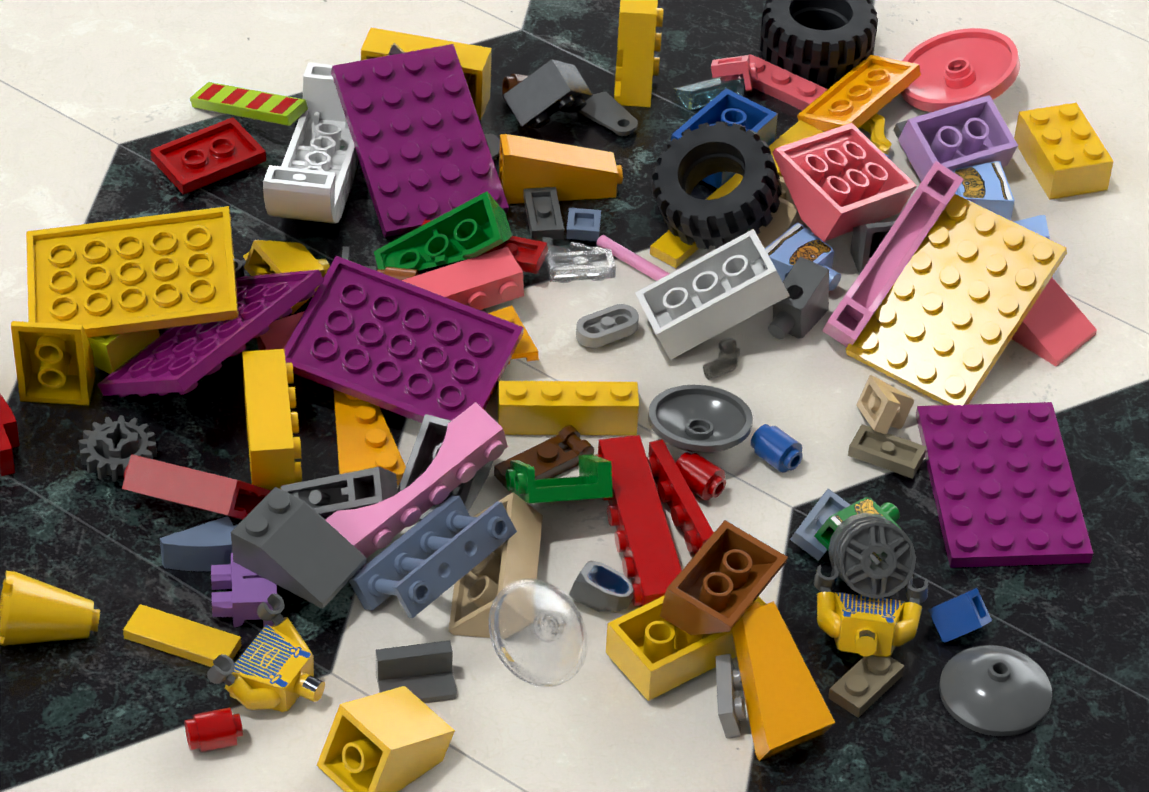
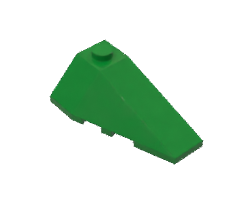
(450, 237)

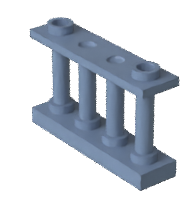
(432, 556)

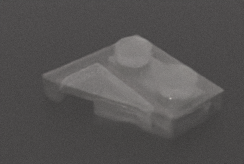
(578, 262)

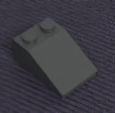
(424, 452)
(295, 548)

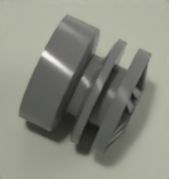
(854, 543)

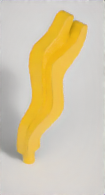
(875, 128)

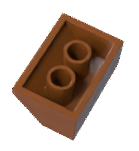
(720, 582)

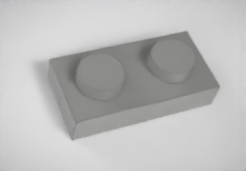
(730, 706)

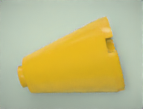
(42, 612)

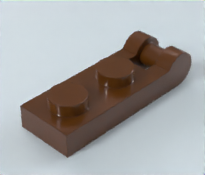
(549, 456)

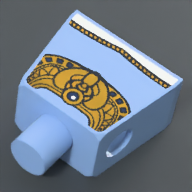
(987, 187)
(801, 242)

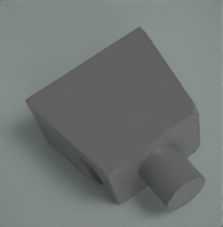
(807, 301)

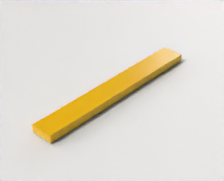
(674, 251)

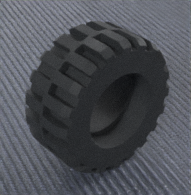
(818, 36)
(709, 152)

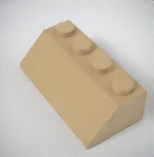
(508, 563)

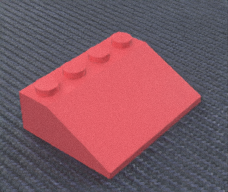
(841, 181)

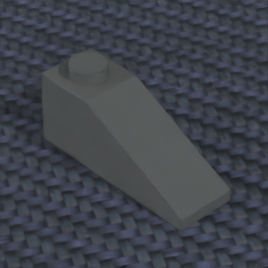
(345, 490)

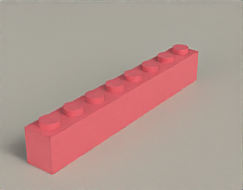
(473, 282)

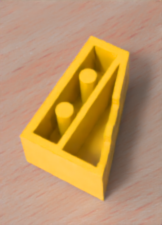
(636, 51)

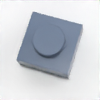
(583, 224)

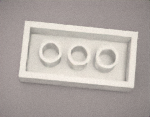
(712, 294)

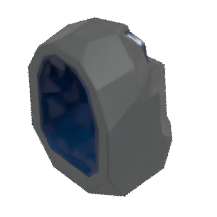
(602, 588)

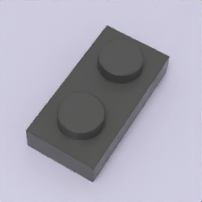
(543, 213)

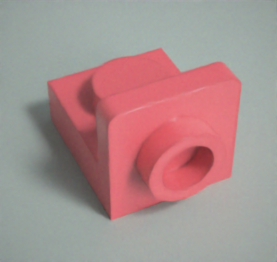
(730, 67)

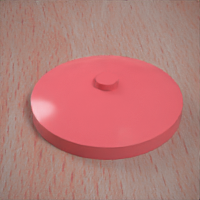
(961, 68)

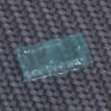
(703, 92)

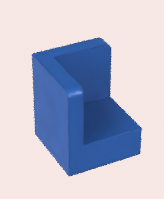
(960, 615)

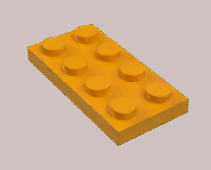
(860, 93)

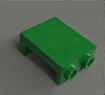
(592, 483)

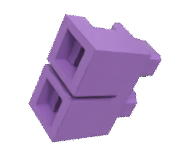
(246, 595)

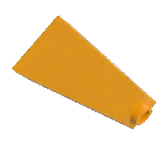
(573, 170)
(776, 683)

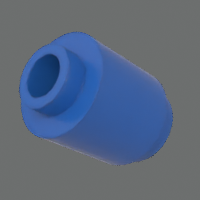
(777, 448)

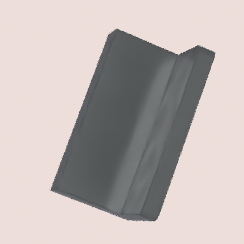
(420, 668)

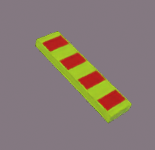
(249, 103)

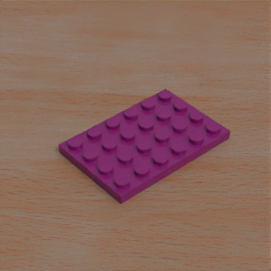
(416, 136)
(399, 344)
(193, 351)
(1003, 485)

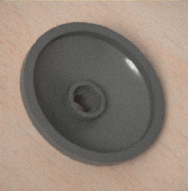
(700, 418)
(995, 690)

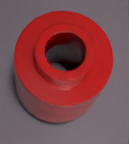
(701, 475)
(213, 730)

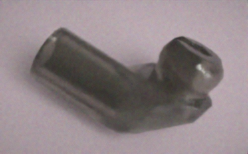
(726, 362)

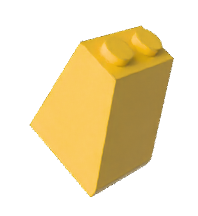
(383, 742)

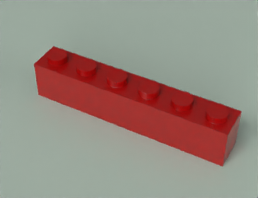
(639, 520)

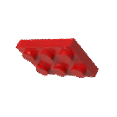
(208, 155)

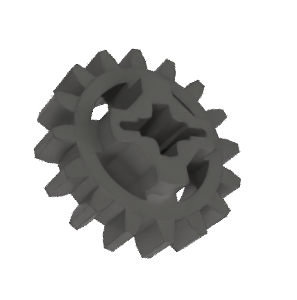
(111, 445)

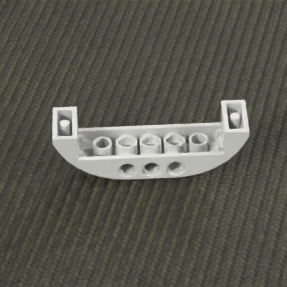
(315, 172)

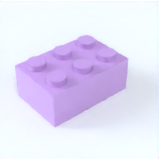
(958, 137)

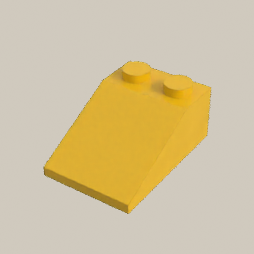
(53, 362)

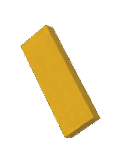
(180, 636)

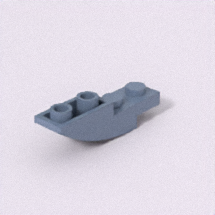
(198, 546)

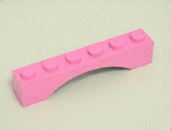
(892, 254)
(468, 445)

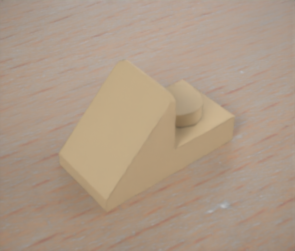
(884, 405)

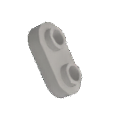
(607, 325)

